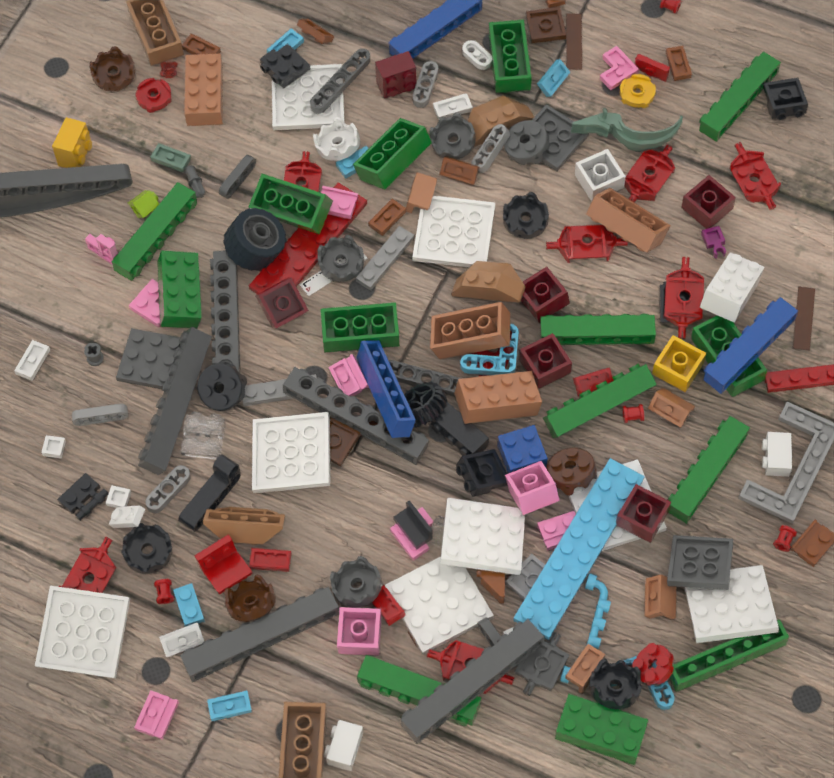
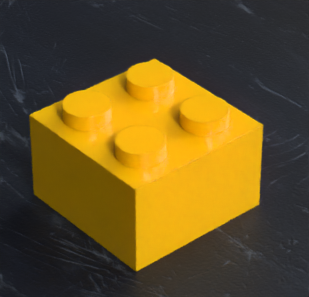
(72, 143)
(679, 363)

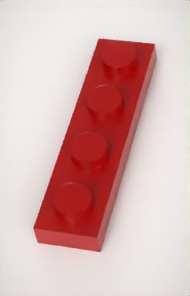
(799, 378)

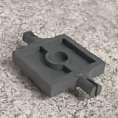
(543, 666)

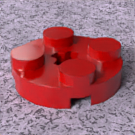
(157, 102)
(664, 662)

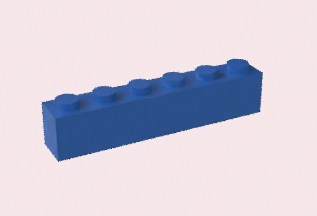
(434, 26)
(749, 345)
(385, 389)

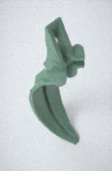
(611, 123)

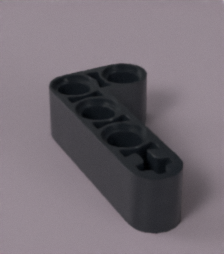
(212, 493)

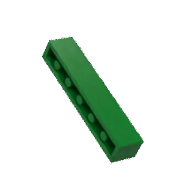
(739, 96)
(154, 231)
(600, 329)
(598, 401)
(708, 468)
(725, 657)
(407, 686)

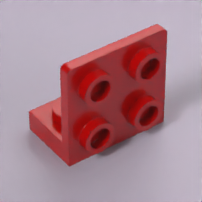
(223, 564)

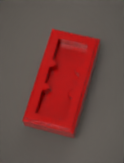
(652, 67)
(592, 379)
(270, 559)
(390, 609)

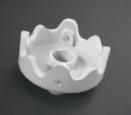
(339, 132)

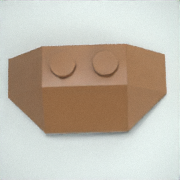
(495, 112)
(489, 282)
(244, 524)

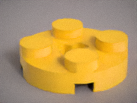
(634, 99)

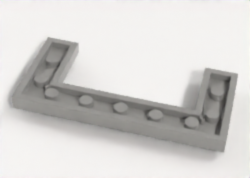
(788, 506)

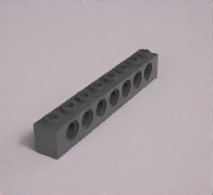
(229, 311)
(310, 397)

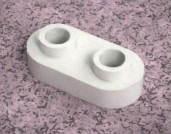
(477, 56)

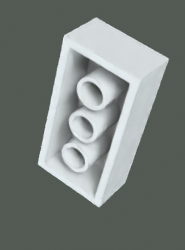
(732, 287)

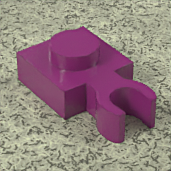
(714, 239)

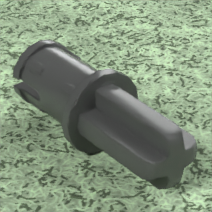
(195, 181)

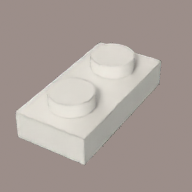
(447, 107)
(32, 360)
(126, 516)
(181, 639)

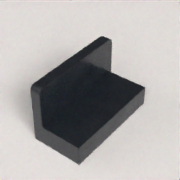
(414, 526)

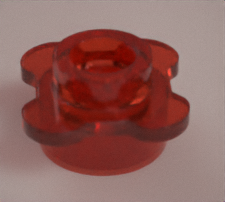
(168, 73)

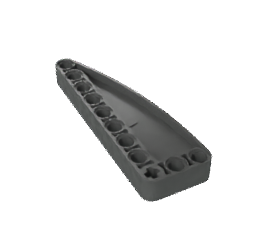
(53, 188)

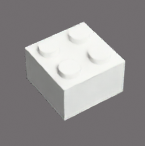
(599, 174)

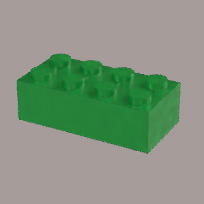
(509, 56)
(392, 153)
(291, 203)
(179, 289)
(347, 326)
(716, 336)
(601, 729)

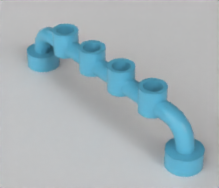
(598, 623)

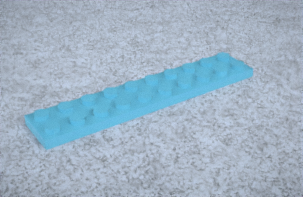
(578, 549)

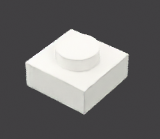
(53, 446)
(118, 497)

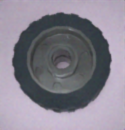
(254, 239)

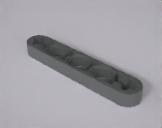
(332, 85)
(419, 372)

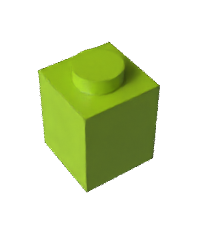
(144, 203)

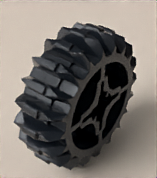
(426, 402)

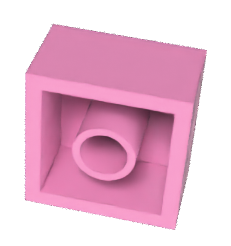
(532, 487)
(359, 631)

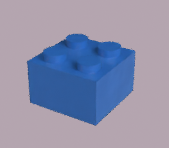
(521, 448)

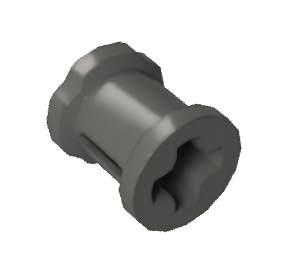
(93, 354)

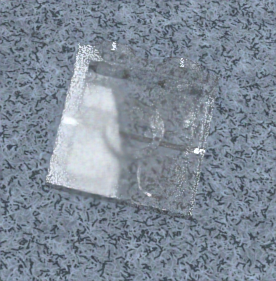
(203, 435)

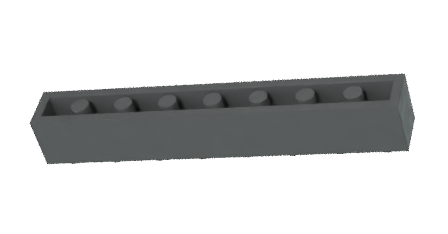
(175, 401)
(259, 634)
(471, 681)

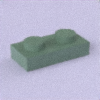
(170, 157)

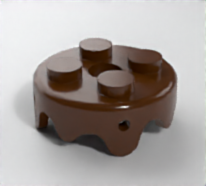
(112, 60)
(579, 476)
(239, 601)

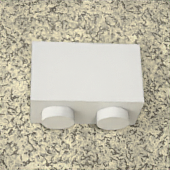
(777, 454)
(344, 745)

